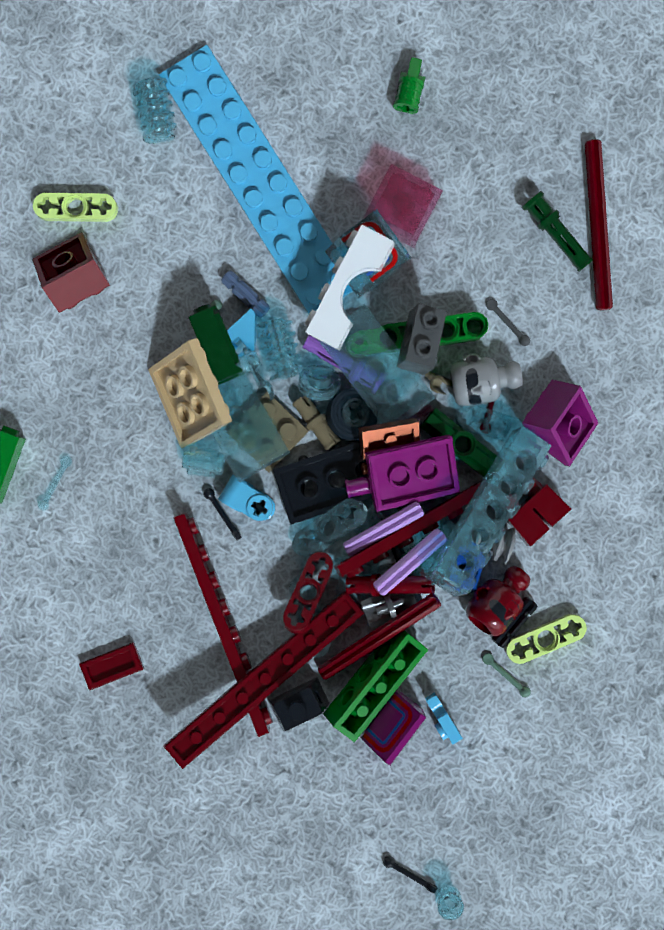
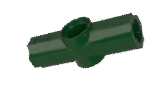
(476, 455)

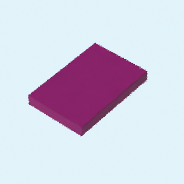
(412, 472)

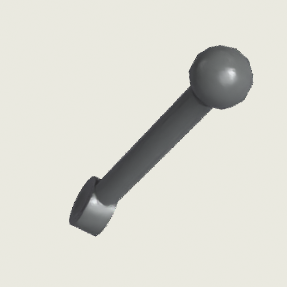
(492, 304)

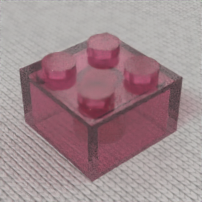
(405, 204)

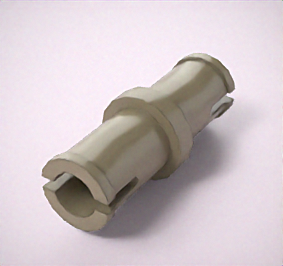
(316, 422)

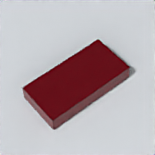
(111, 666)

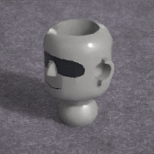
(480, 381)

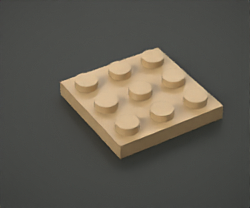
(190, 393)

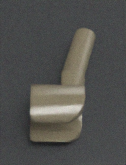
(435, 382)

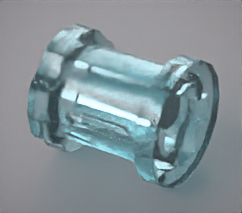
(445, 910)

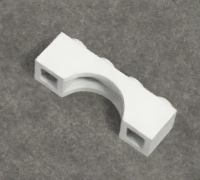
(366, 253)

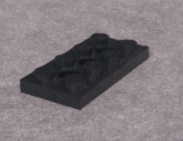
(318, 468)

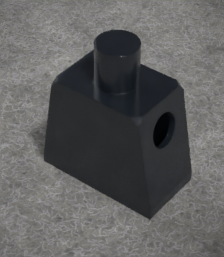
(299, 704)

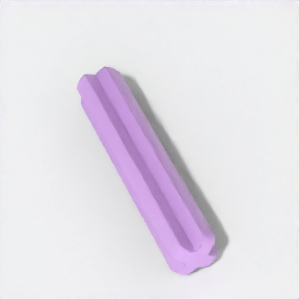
(383, 529)
(410, 562)

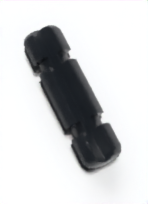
(528, 608)

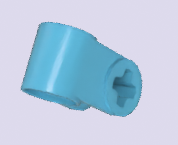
(242, 498)

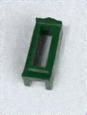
(216, 343)

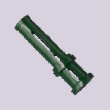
(545, 221)

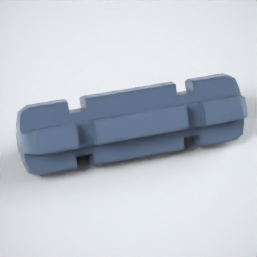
(245, 293)

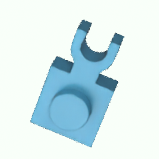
(445, 725)

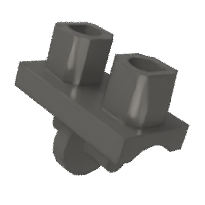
(386, 607)

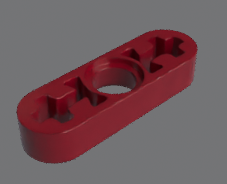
(292, 608)

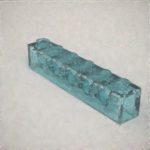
(444, 570)

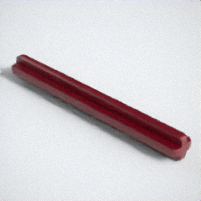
(379, 636)

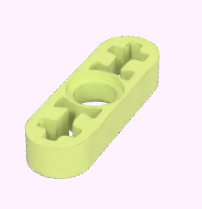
(54, 214)
(562, 623)

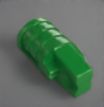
(410, 88)

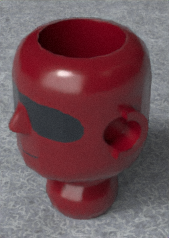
(498, 602)

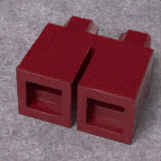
(546, 504)

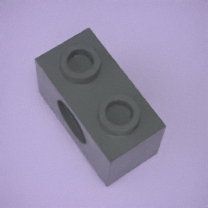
(421, 339)

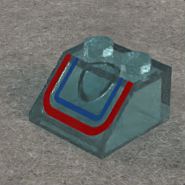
(370, 280)

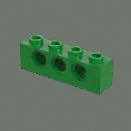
(374, 684)

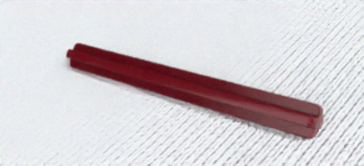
(598, 225)

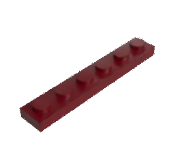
(428, 522)

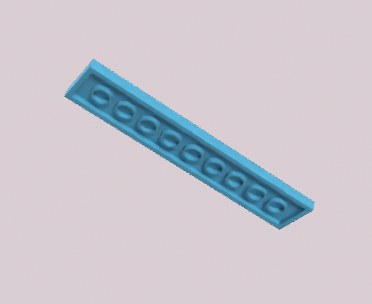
(253, 173)

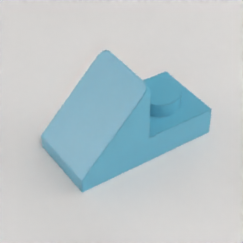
(244, 330)

